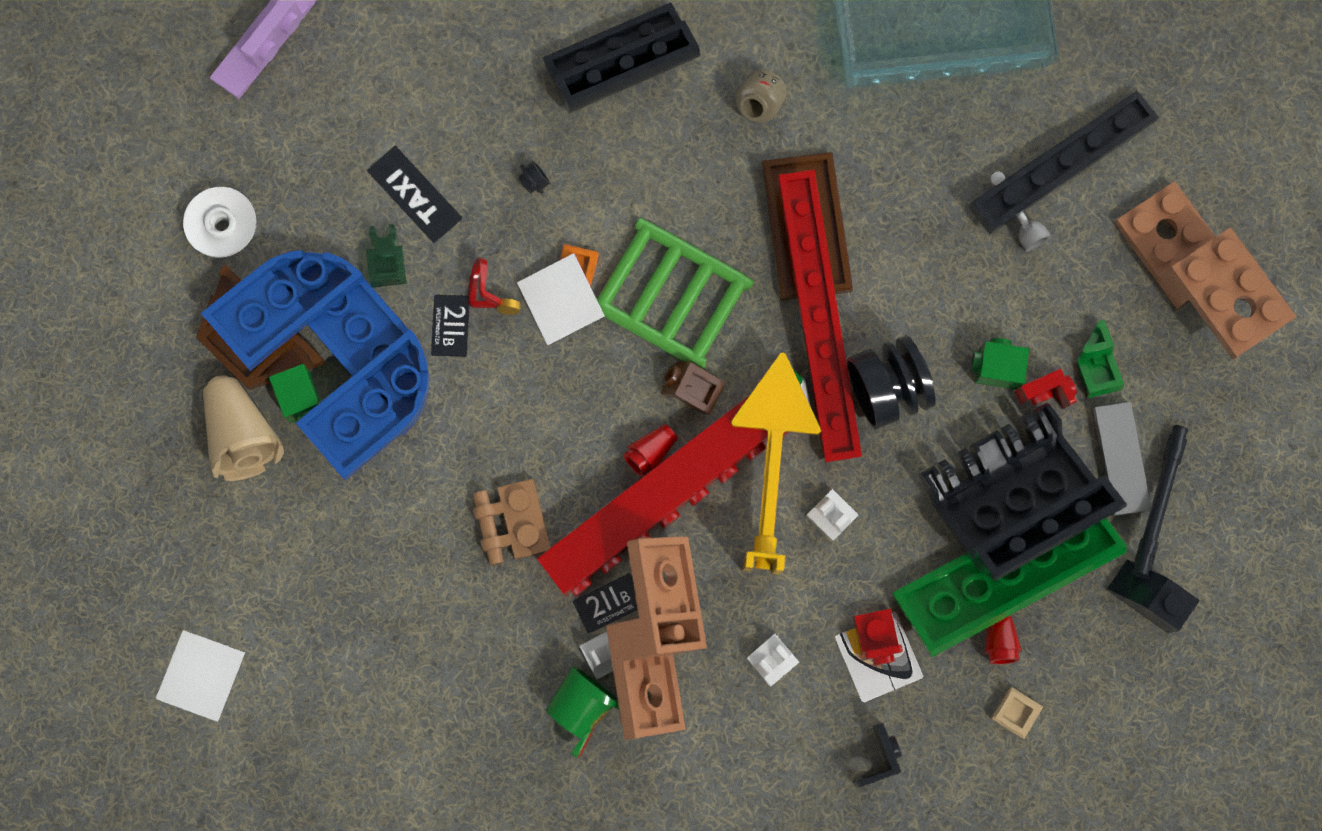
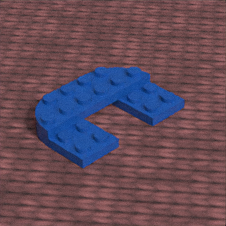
(356, 327)

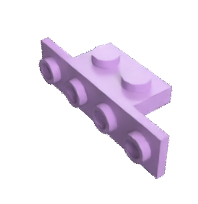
(259, 44)

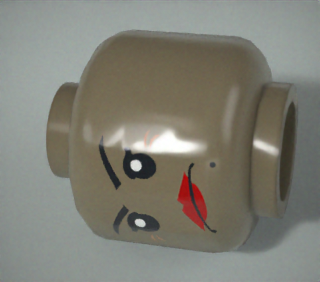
(761, 96)

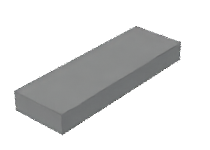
(1122, 455)

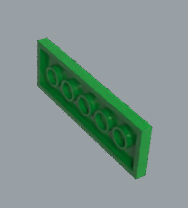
(963, 600)

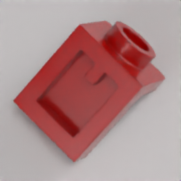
(1040, 390)
(877, 636)

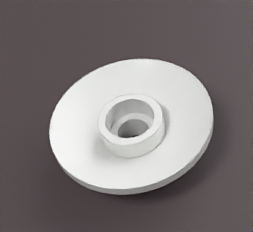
(208, 210)

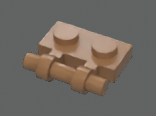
(523, 521)

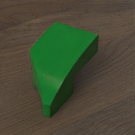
(1097, 364)

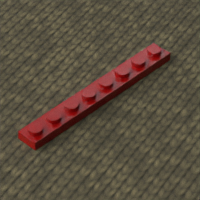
(819, 316)

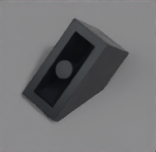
(1154, 598)

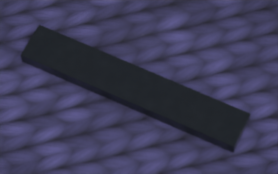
(1063, 162)

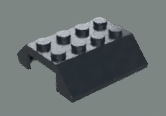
(1020, 495)

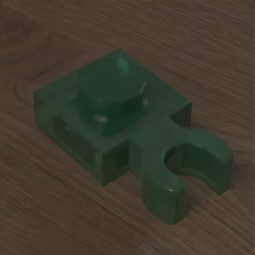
(386, 260)

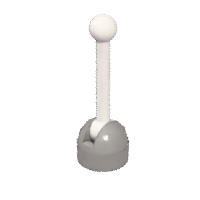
(1032, 233)

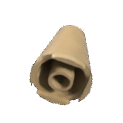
(237, 431)

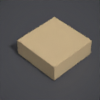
(1016, 712)

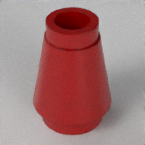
(650, 449)
(1002, 642)

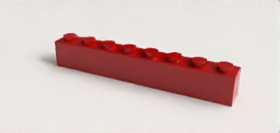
(652, 502)

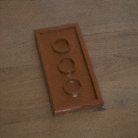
(831, 213)

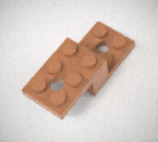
(1205, 270)
(666, 627)

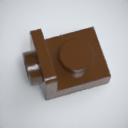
(692, 386)

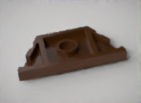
(288, 356)

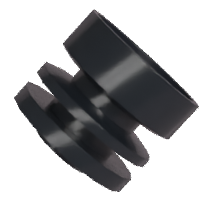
(898, 379)

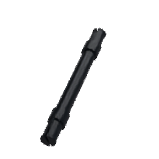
(1149, 543)

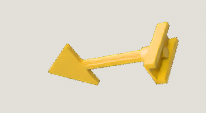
(777, 407)

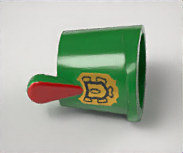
(580, 706)

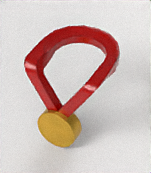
(504, 306)

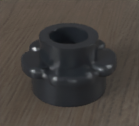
(533, 178)

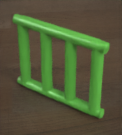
(707, 266)

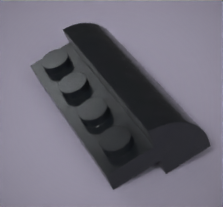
(621, 57)

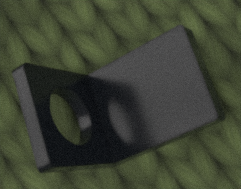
(890, 751)

